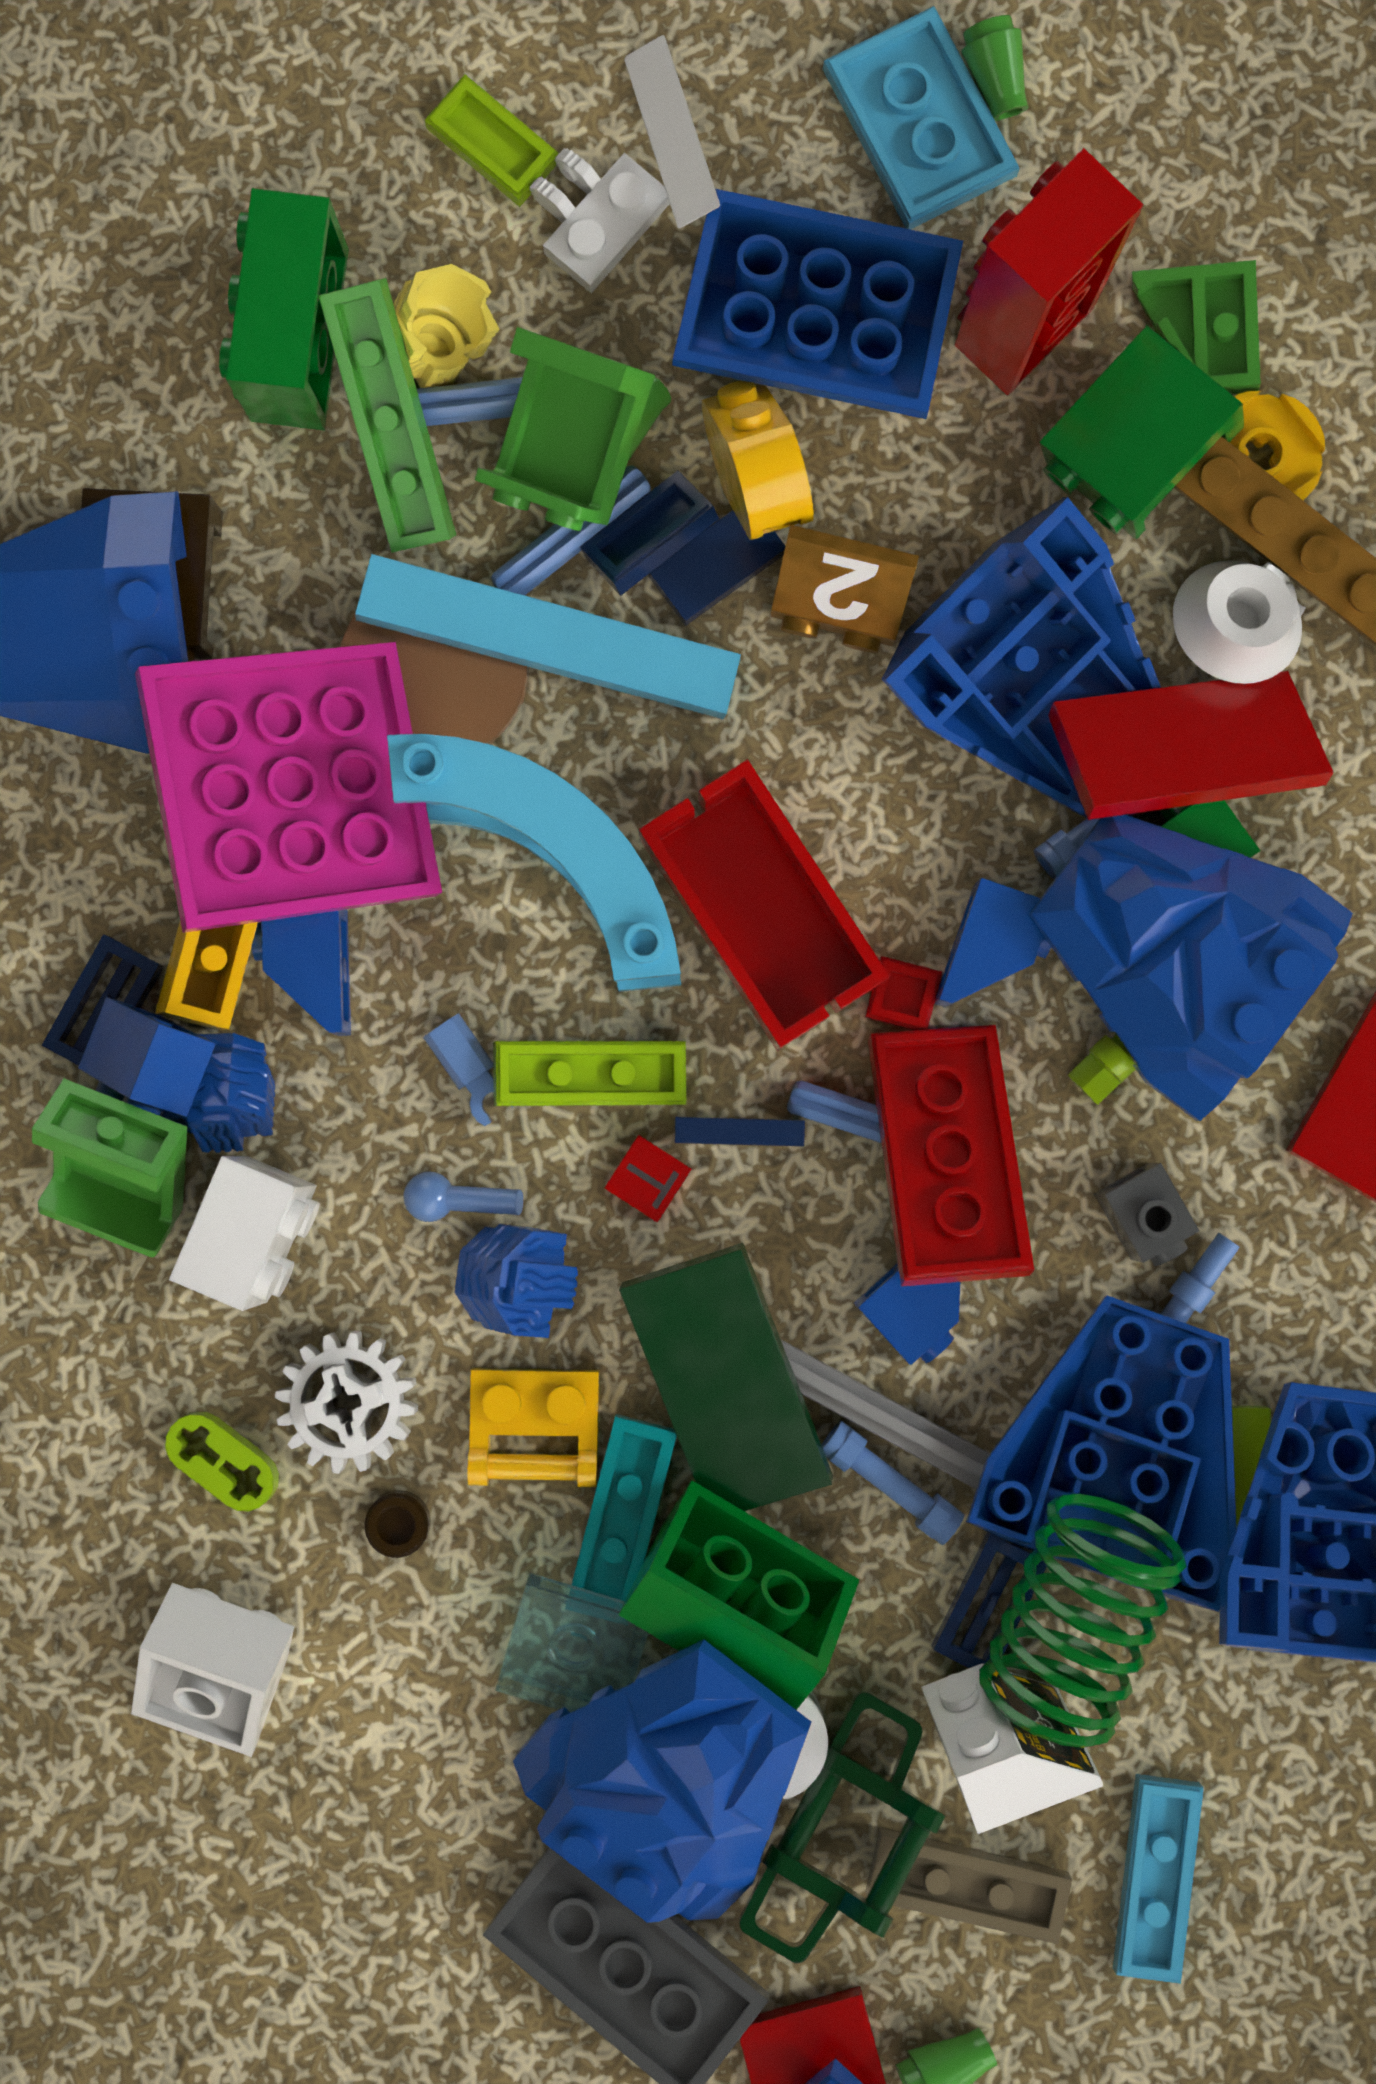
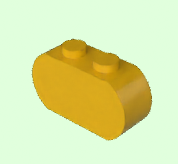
(757, 458)

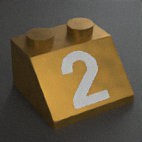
(842, 588)

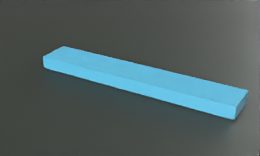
(547, 636)

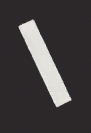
(671, 132)

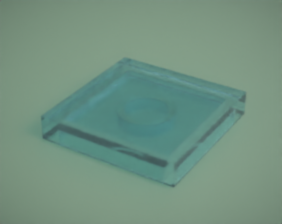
(568, 1646)

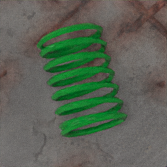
(1057, 1673)

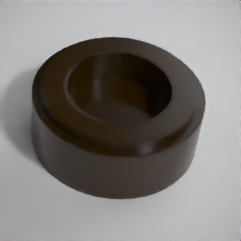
(397, 1524)

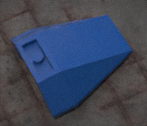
(1133, 1419)

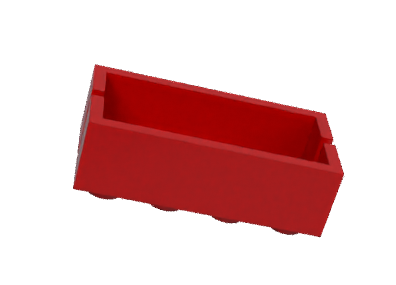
(762, 905)

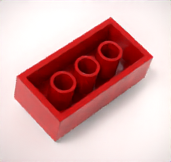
(1044, 268)

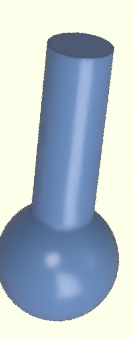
(432, 1197)

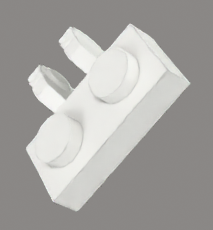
(605, 221)

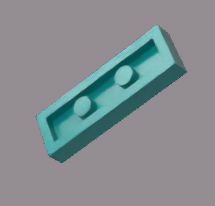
(624, 1506)

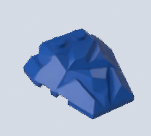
(1189, 952)
(1307, 1532)
(667, 1783)

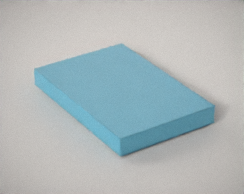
(920, 118)

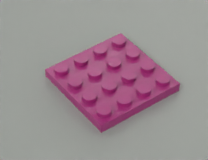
(284, 784)

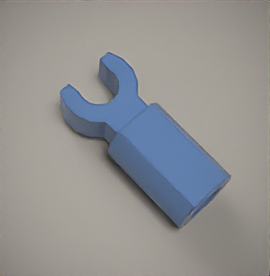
(464, 1062)

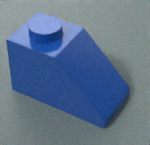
(991, 942)
(310, 964)
(912, 1317)

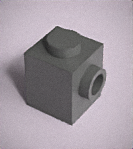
(1148, 1214)

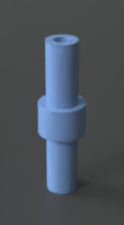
(1193, 1289)

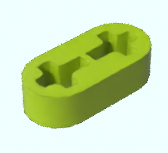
(212, 1473)

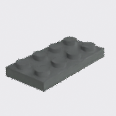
(639, 1984)

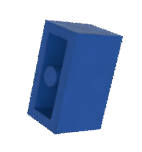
(145, 1058)

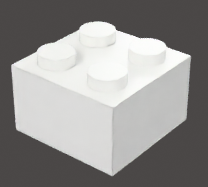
(245, 1233)

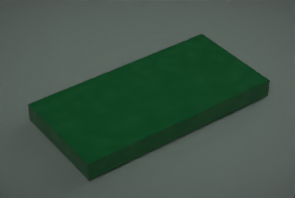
(726, 1379)

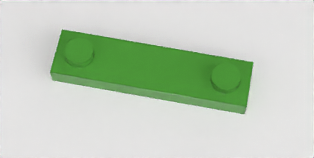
(388, 414)

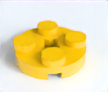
(1292, 435)

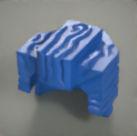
(232, 1097)
(515, 1279)

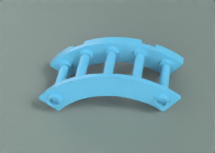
(534, 807)

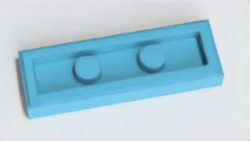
(1158, 1878)

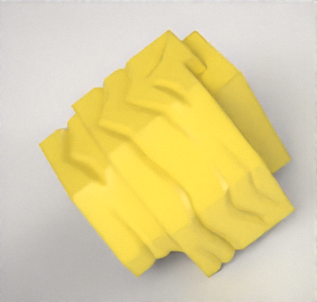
(444, 323)

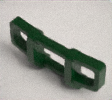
(785, 1857)

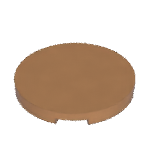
(450, 687)

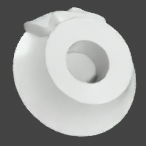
(1238, 620)

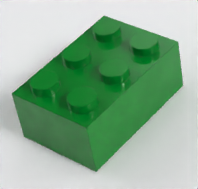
(280, 339)
(743, 1592)

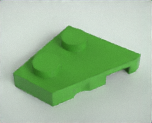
(1207, 317)

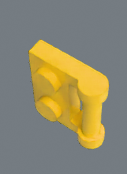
(533, 1405)

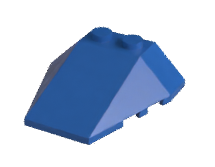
(86, 610)
(1011, 638)

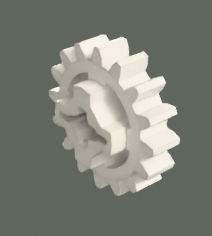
(354, 1430)

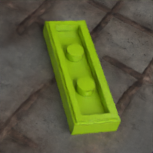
(589, 1073)

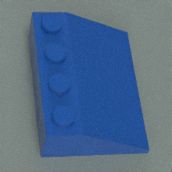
(818, 304)

